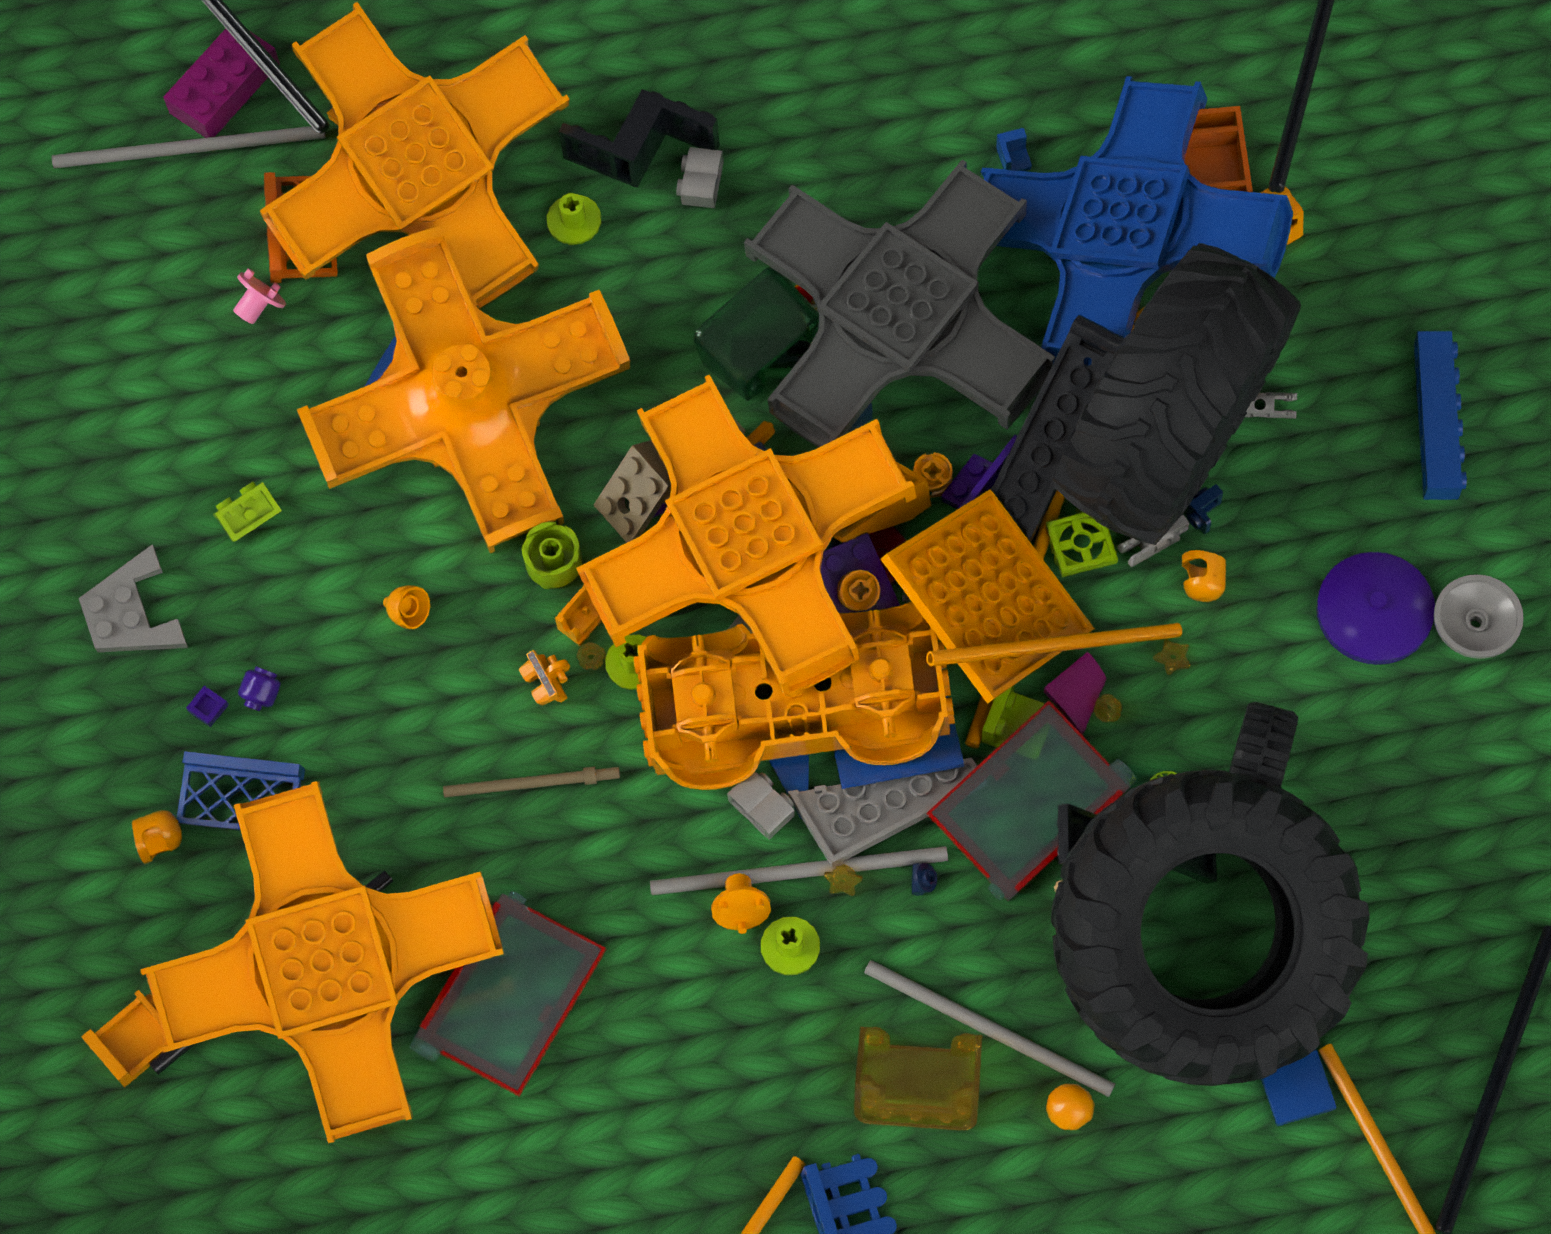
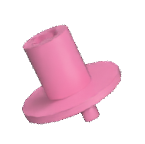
(256, 297)

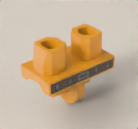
(539, 667)

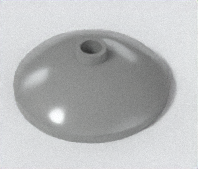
(1479, 600)

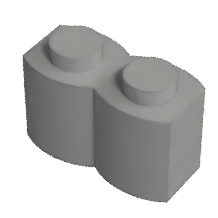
(701, 177)
(762, 804)

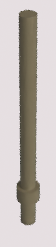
(589, 775)

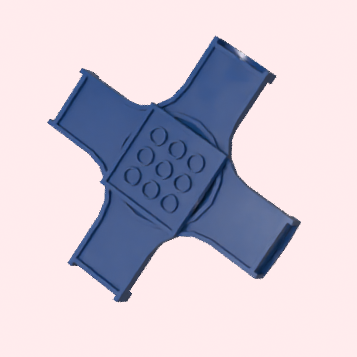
(1135, 212)

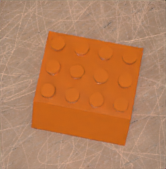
(1219, 150)

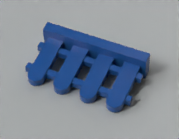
(839, 1207)

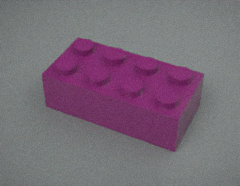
(216, 85)

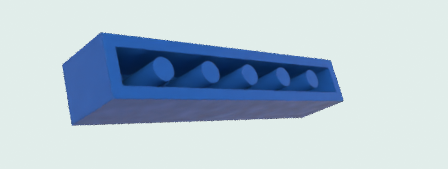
(1438, 415)

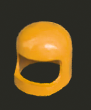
(1204, 583)
(156, 834)

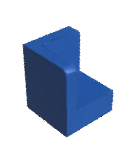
(1013, 151)

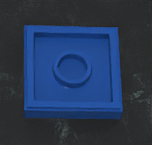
(1299, 1090)

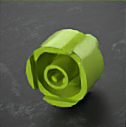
(551, 570)

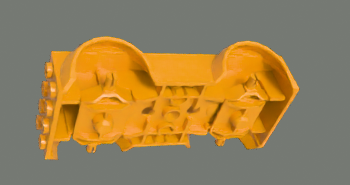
(715, 731)

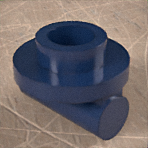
(923, 879)

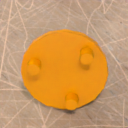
(740, 905)

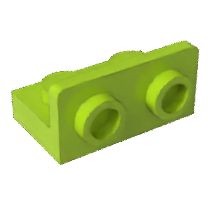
(246, 511)

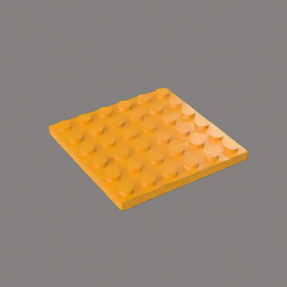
(985, 586)

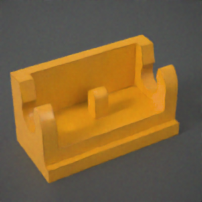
(578, 617)

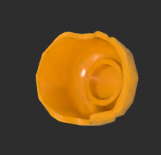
(1070, 1106)

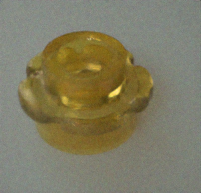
(590, 649)
(1102, 711)

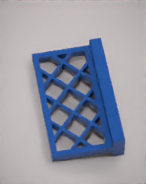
(234, 767)

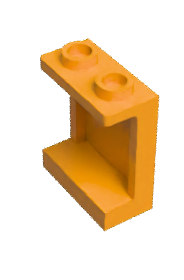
(129, 1039)

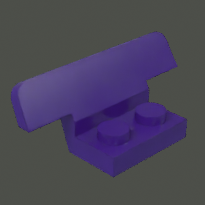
(975, 478)

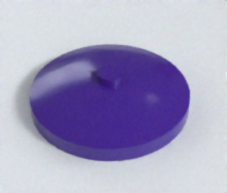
(1375, 608)

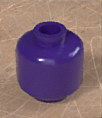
(259, 688)

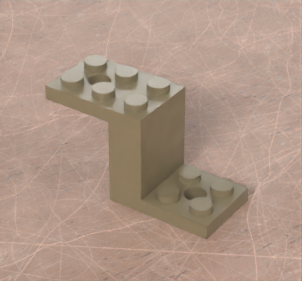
(644, 483)

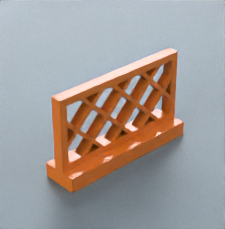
(277, 255)

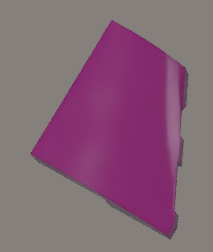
(1077, 690)

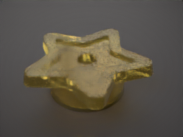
(1173, 649)
(846, 873)

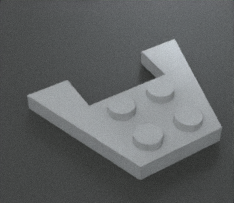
(118, 615)

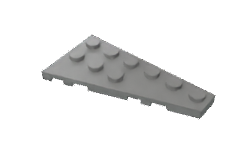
(864, 815)

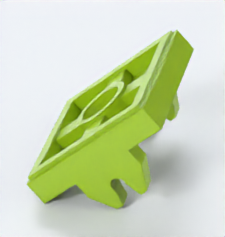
(1069, 567)

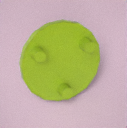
(574, 219)
(621, 662)
(790, 946)

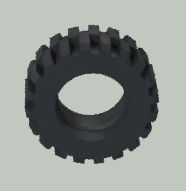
(1264, 742)

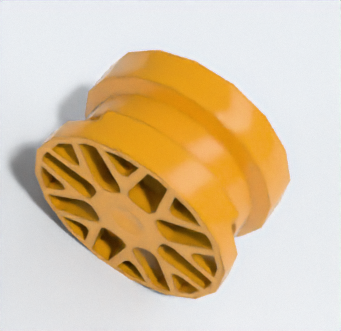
(936, 470)
(858, 590)

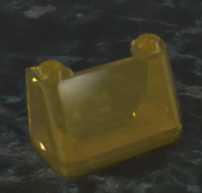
(917, 1083)

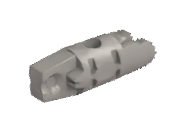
(1268, 410)
(1149, 550)

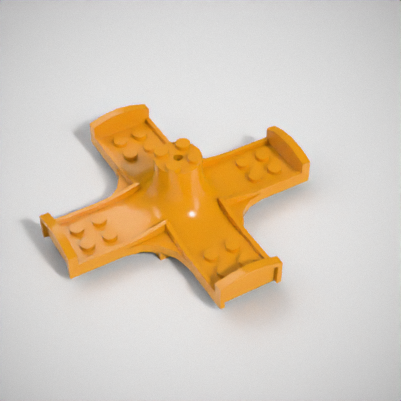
(414, 155)
(464, 388)
(747, 534)
(323, 961)

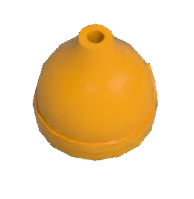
(408, 606)

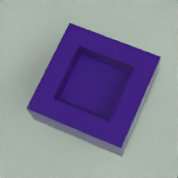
(207, 706)

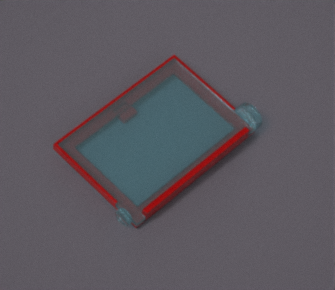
(1009, 804)
(510, 1007)

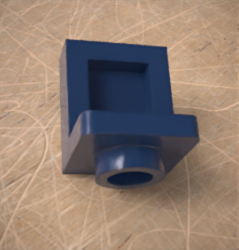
(1204, 502)

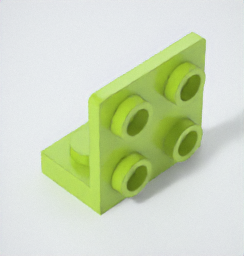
(1007, 715)

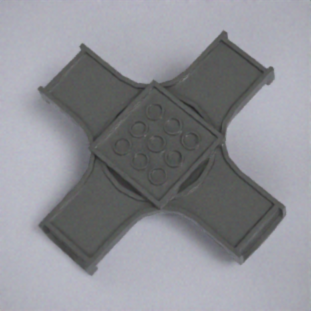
(898, 306)

